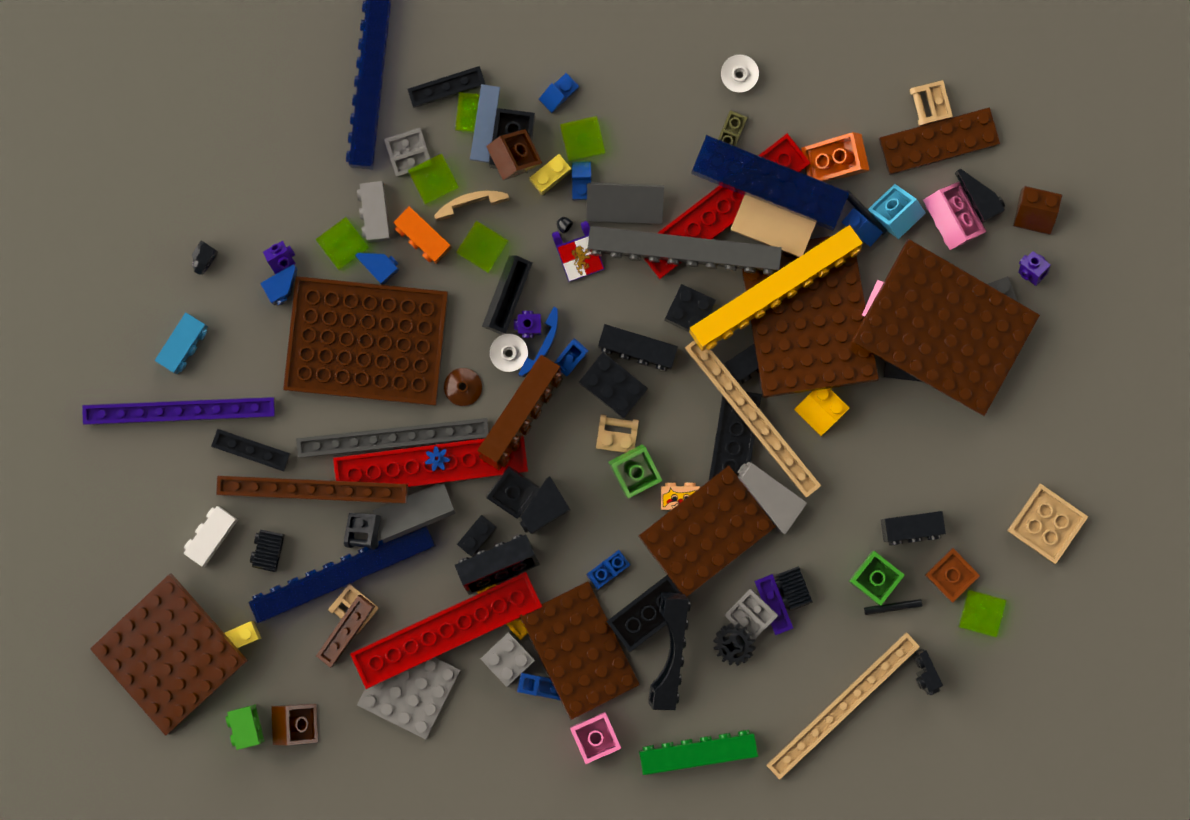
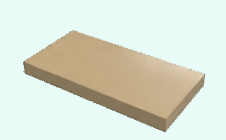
(773, 226)

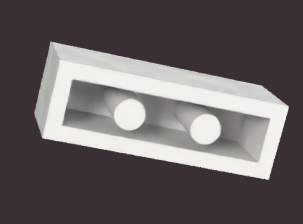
(210, 535)

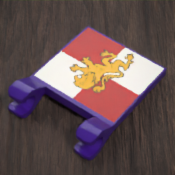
(575, 255)

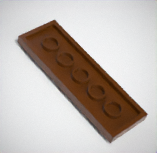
(939, 141)

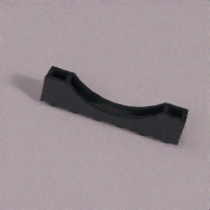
(664, 689)

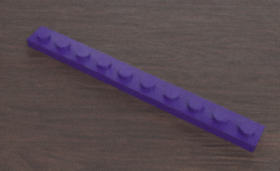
(178, 411)

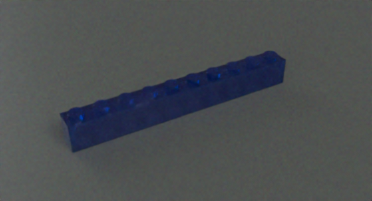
(368, 84)
(340, 574)

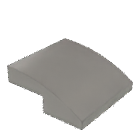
(407, 150)
(752, 613)

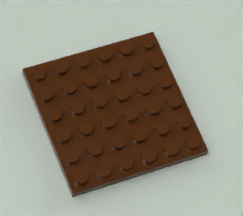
(168, 654)

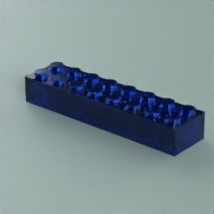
(769, 182)

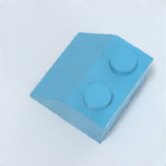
(897, 211)

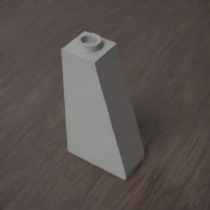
(774, 498)

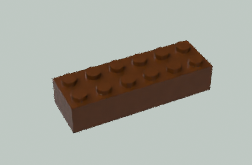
(520, 412)

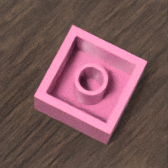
(595, 737)

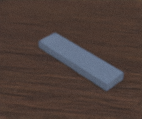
(484, 123)

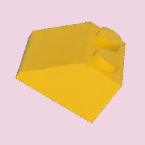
(821, 409)

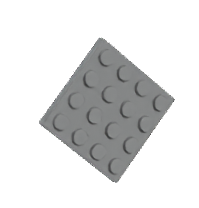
(413, 696)

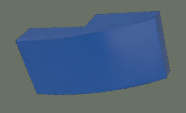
(608, 569)

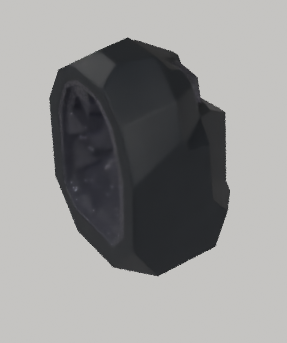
(203, 257)

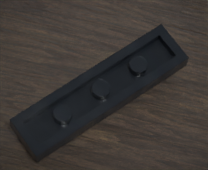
(446, 87)
(250, 450)

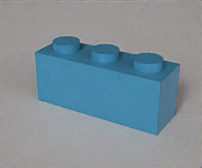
(181, 343)

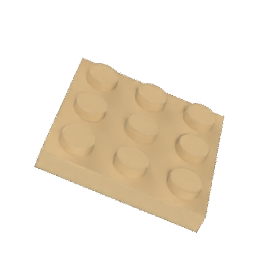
(1047, 523)

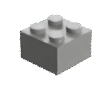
(508, 659)

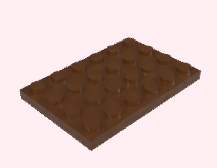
(706, 531)
(579, 650)

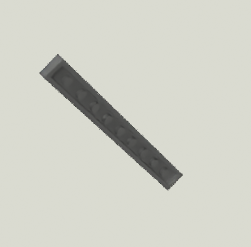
(392, 437)

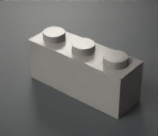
(374, 212)

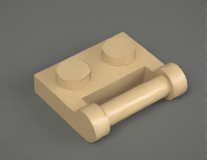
(937, 102)
(615, 440)
(347, 597)

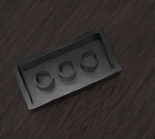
(496, 564)
(642, 616)

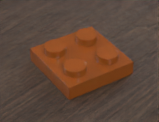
(952, 575)

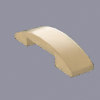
(447, 210)

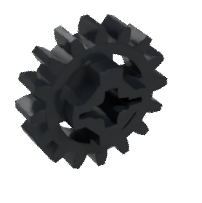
(727, 647)

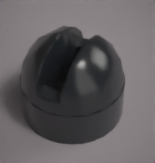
(564, 224)

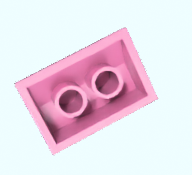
(954, 215)

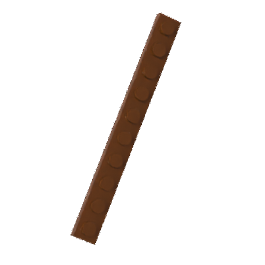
(312, 489)

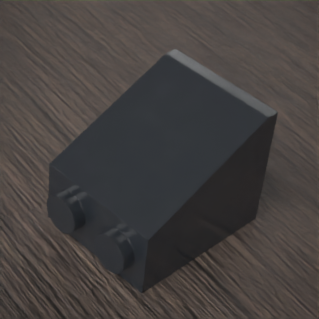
(544, 507)

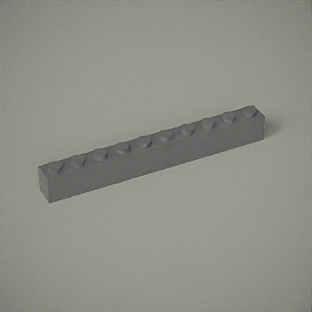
(684, 249)

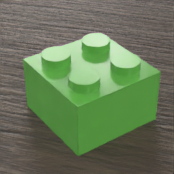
(635, 471)
(876, 578)
(245, 727)

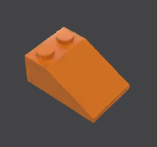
(836, 157)

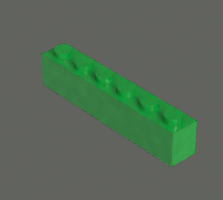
(698, 753)

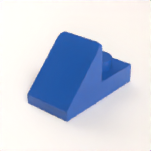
(558, 92)
(580, 178)
(862, 226)
(571, 357)

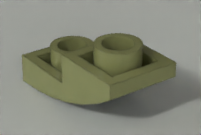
(732, 128)

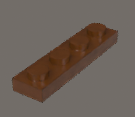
(345, 631)

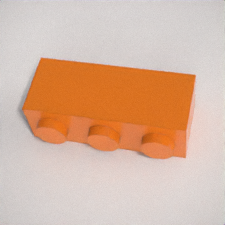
(421, 235)

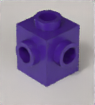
(279, 257)
(1034, 268)
(533, 329)

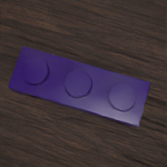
(771, 596)

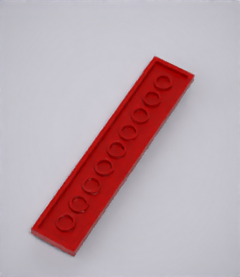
(721, 205)
(409, 465)
(445, 630)

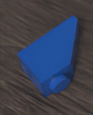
(379, 265)
(280, 285)

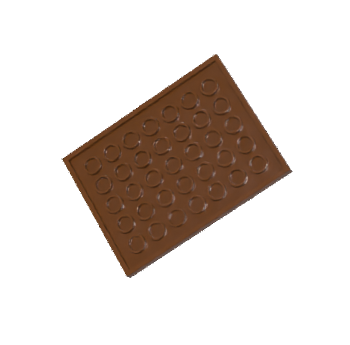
(945, 327)
(810, 336)
(365, 341)

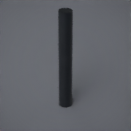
(864, 211)
(893, 607)

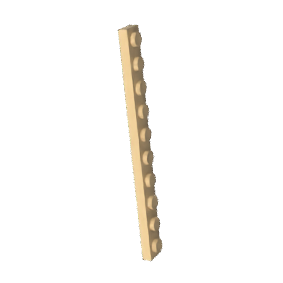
(754, 419)
(842, 706)

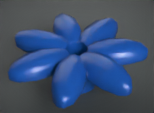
(439, 462)

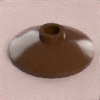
(469, 394)

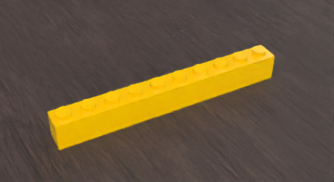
(775, 288)

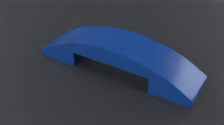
(552, 322)
(537, 686)

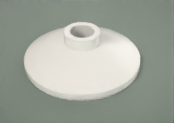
(741, 64)
(499, 348)

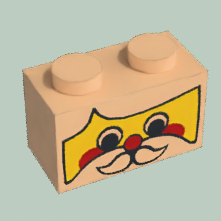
(673, 495)

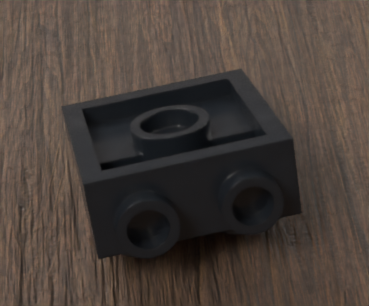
(928, 677)

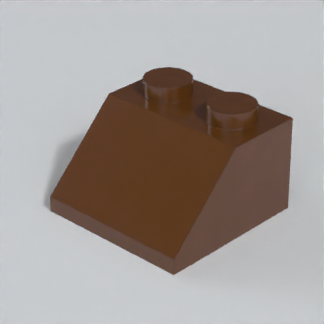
(513, 154)
(1037, 210)
(294, 724)

